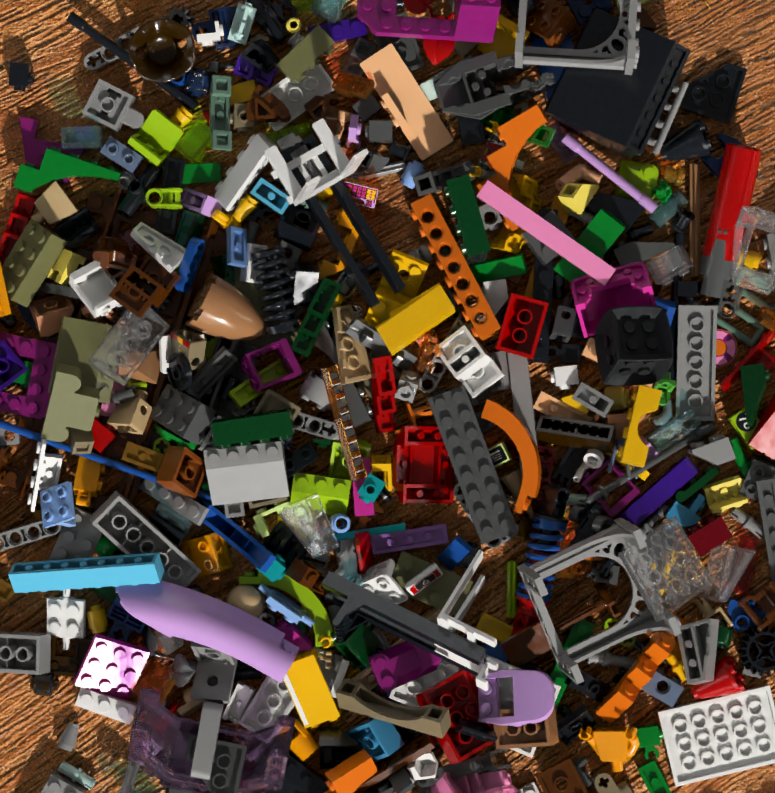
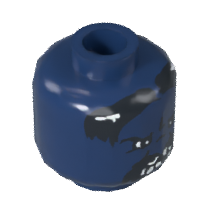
(197, 82)

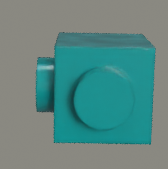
(371, 488)
(276, 570)

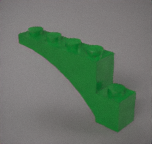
(60, 166)

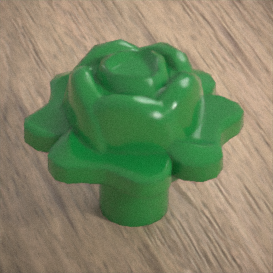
(662, 191)

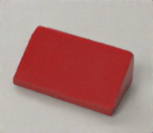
(364, 551)

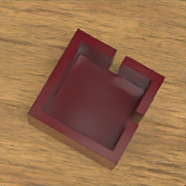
(708, 534)

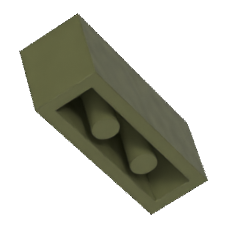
(306, 55)

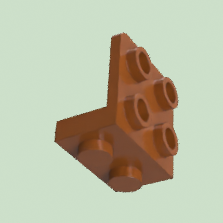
(550, 22)

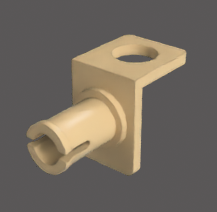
(708, 611)

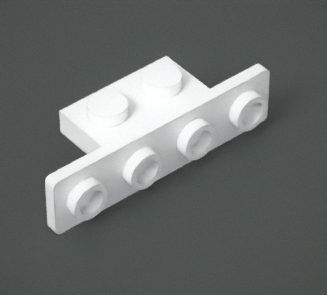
(47, 472)

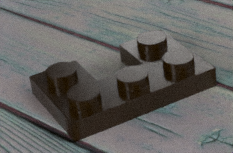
(68, 665)

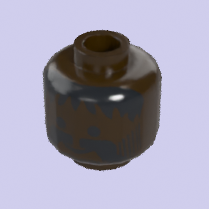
(44, 684)

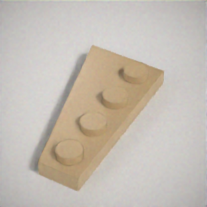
(352, 355)

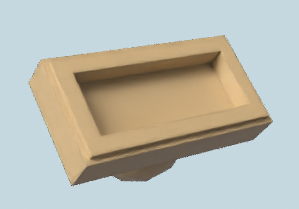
(191, 705)

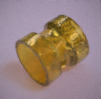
(672, 175)

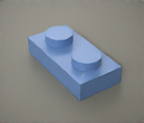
(236, 246)

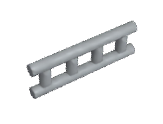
(665, 126)

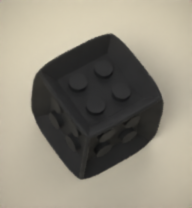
(633, 345)

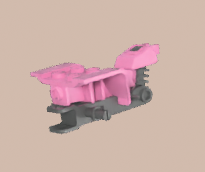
(470, 777)

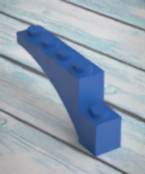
(238, 537)

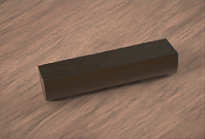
(576, 433)

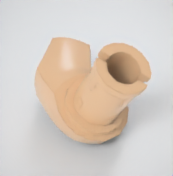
(576, 174)

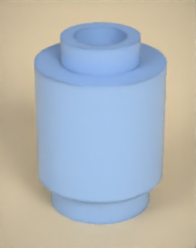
(412, 170)
(345, 523)

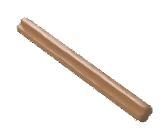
(695, 225)

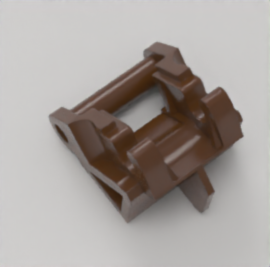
(320, 107)
(266, 108)
(116, 257)
(766, 599)

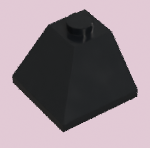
(335, 746)

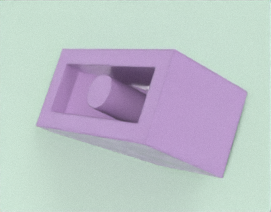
(199, 202)

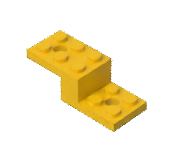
(386, 296)

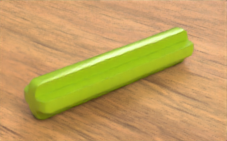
(512, 572)

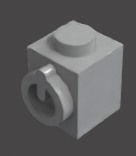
(407, 386)

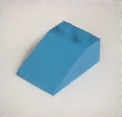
(376, 738)

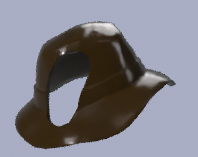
(163, 57)

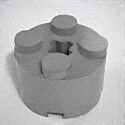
(315, 390)

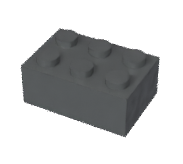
(182, 414)

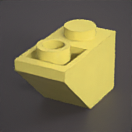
(577, 196)

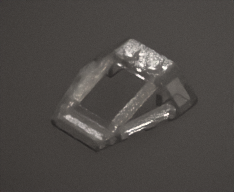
(751, 218)

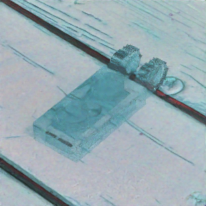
(673, 431)

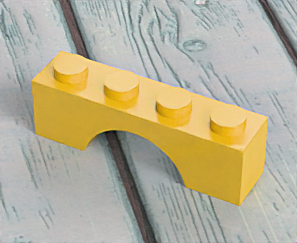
(634, 450)

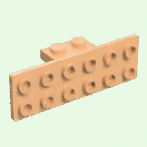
(406, 102)

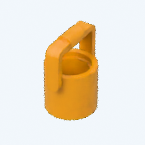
(303, 743)

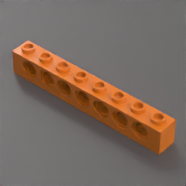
(426, 206)

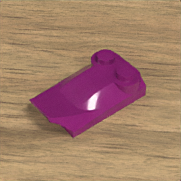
(401, 665)

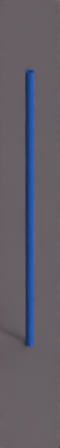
(93, 456)

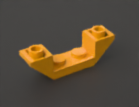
(327, 268)

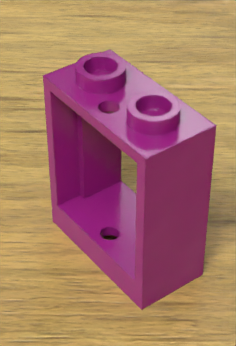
(287, 358)
(622, 501)

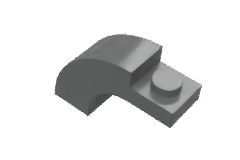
(434, 181)

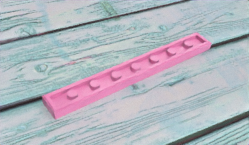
(546, 233)

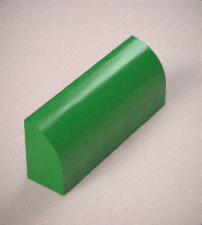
(596, 238)

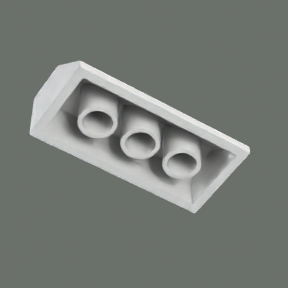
(244, 173)

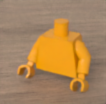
(612, 744)

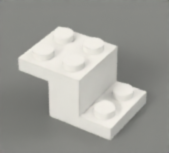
(469, 362)

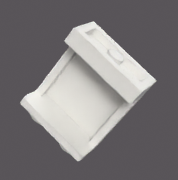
(93, 288)

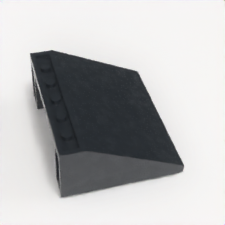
(615, 106)

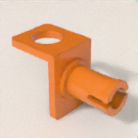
(414, 414)

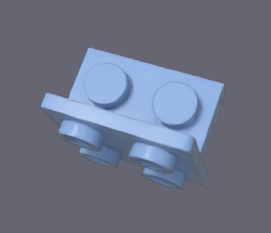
(58, 505)

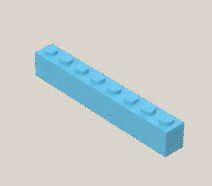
(86, 572)

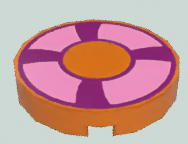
(725, 348)

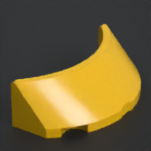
(525, 191)

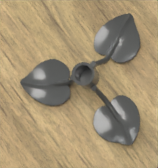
(182, 668)

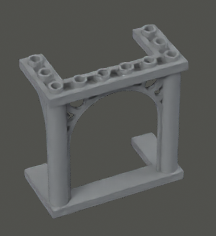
(585, 58)
(533, 576)

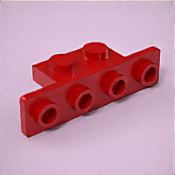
(755, 355)

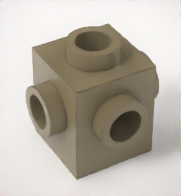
(240, 125)

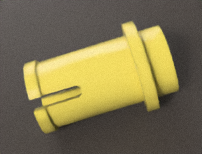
(296, 21)

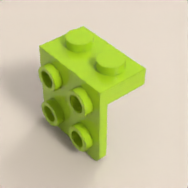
(156, 137)

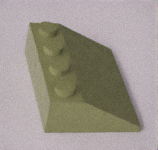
(74, 347)

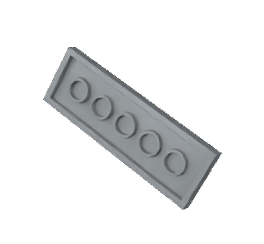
(696, 361)

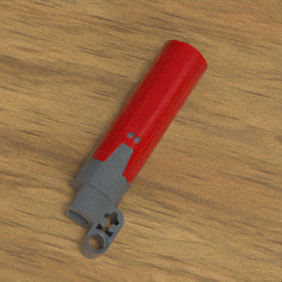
(732, 192)

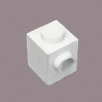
(564, 376)

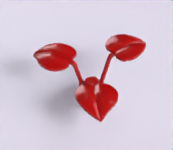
(435, 49)

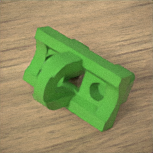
(667, 386)

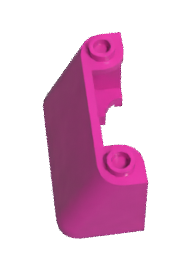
(626, 287)

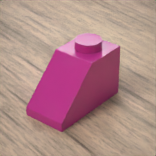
(294, 635)

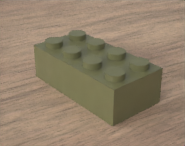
(31, 261)
(438, 591)

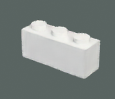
(106, 705)

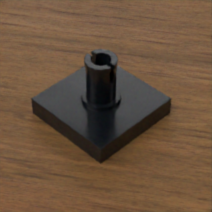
(571, 723)

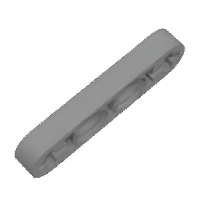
(99, 64)

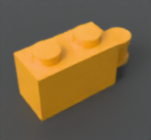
(88, 480)

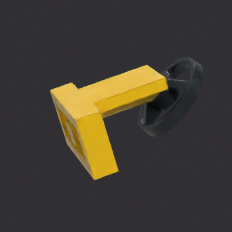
(383, 463)

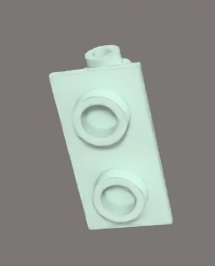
(242, 23)

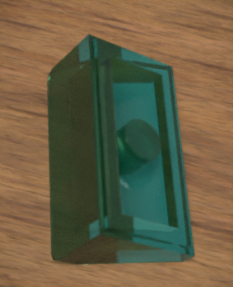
(189, 227)

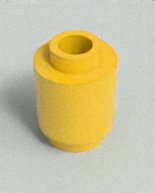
(97, 619)

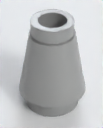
(69, 737)

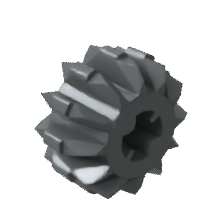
(184, 15)

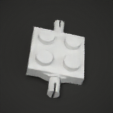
(66, 617)

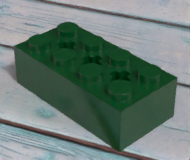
(468, 217)
(253, 427)

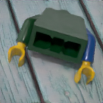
(355, 647)

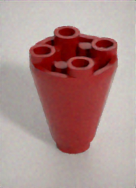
(726, 681)

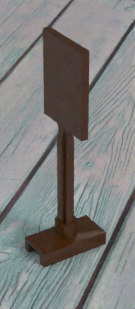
(532, 640)

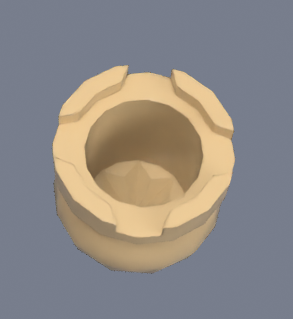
(247, 599)

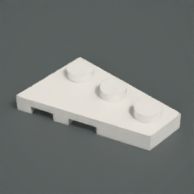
(160, 247)

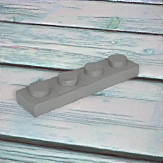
(180, 503)

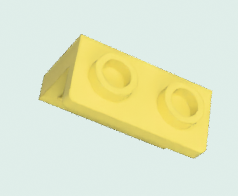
(724, 494)

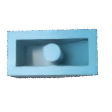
(270, 196)

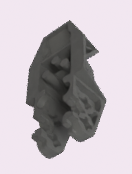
(471, 91)

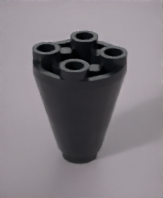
(688, 143)

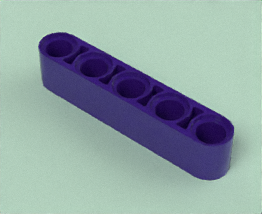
(659, 491)

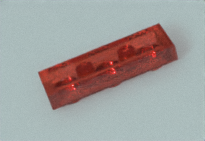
(744, 584)

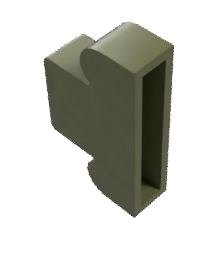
(69, 404)

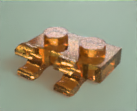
(428, 345)

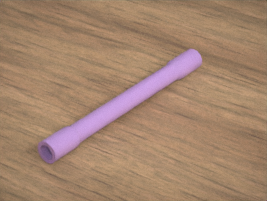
(643, 199)

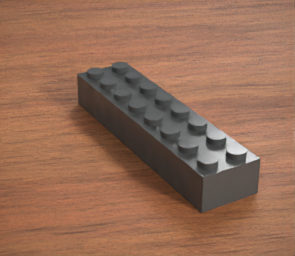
(472, 464)

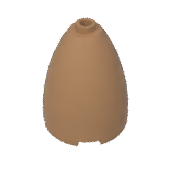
(224, 312)

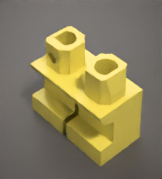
(64, 266)

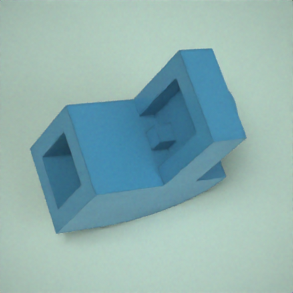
(687, 515)

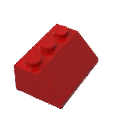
(522, 326)

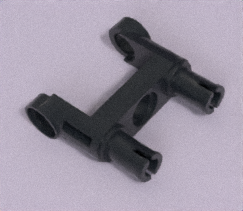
(584, 531)

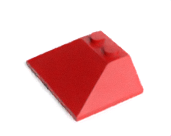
(422, 466)

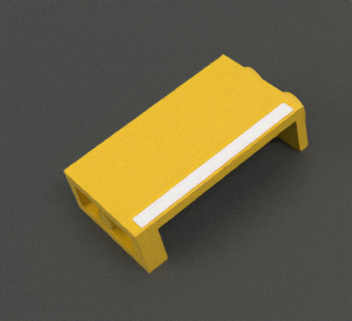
(310, 691)

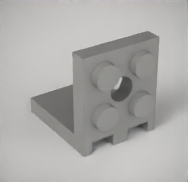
(212, 665)

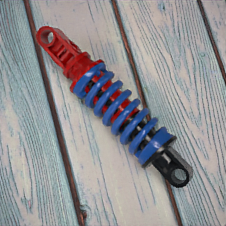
(551, 523)

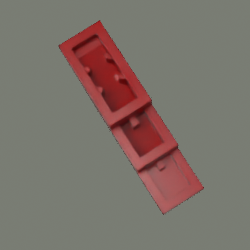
(18, 219)
(383, 394)

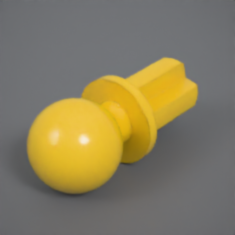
(225, 219)

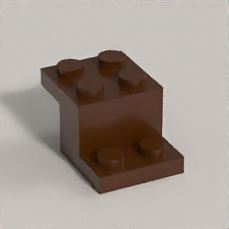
(144, 286)

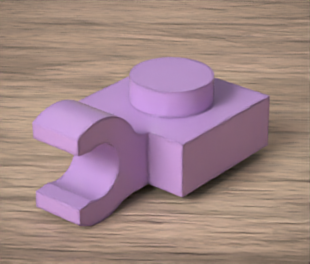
(354, 131)

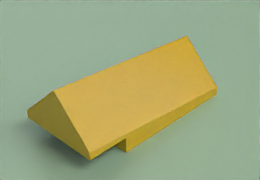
(415, 318)

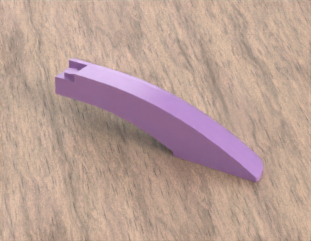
(211, 623)

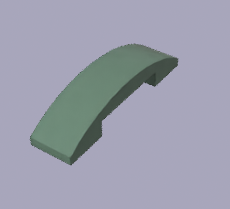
(220, 113)

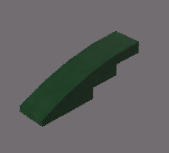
(316, 317)

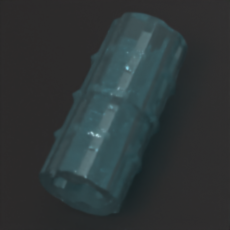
(668, 209)

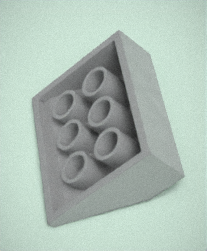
(246, 472)

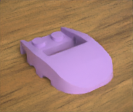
(531, 698)

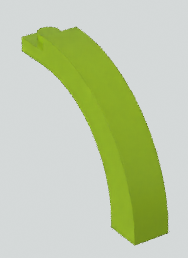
(306, 597)

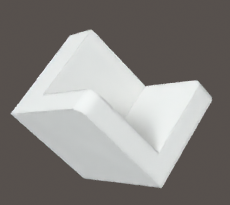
(424, 767)

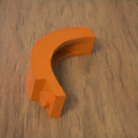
(526, 447)

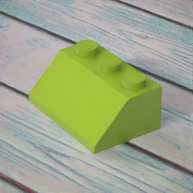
(332, 491)

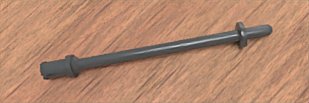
(695, 435)

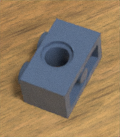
(122, 155)
(667, 695)

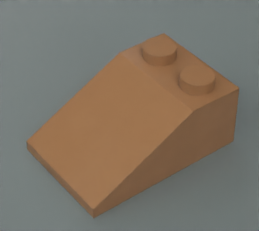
(527, 735)

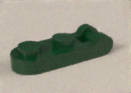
(695, 483)

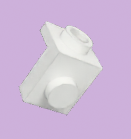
(208, 38)

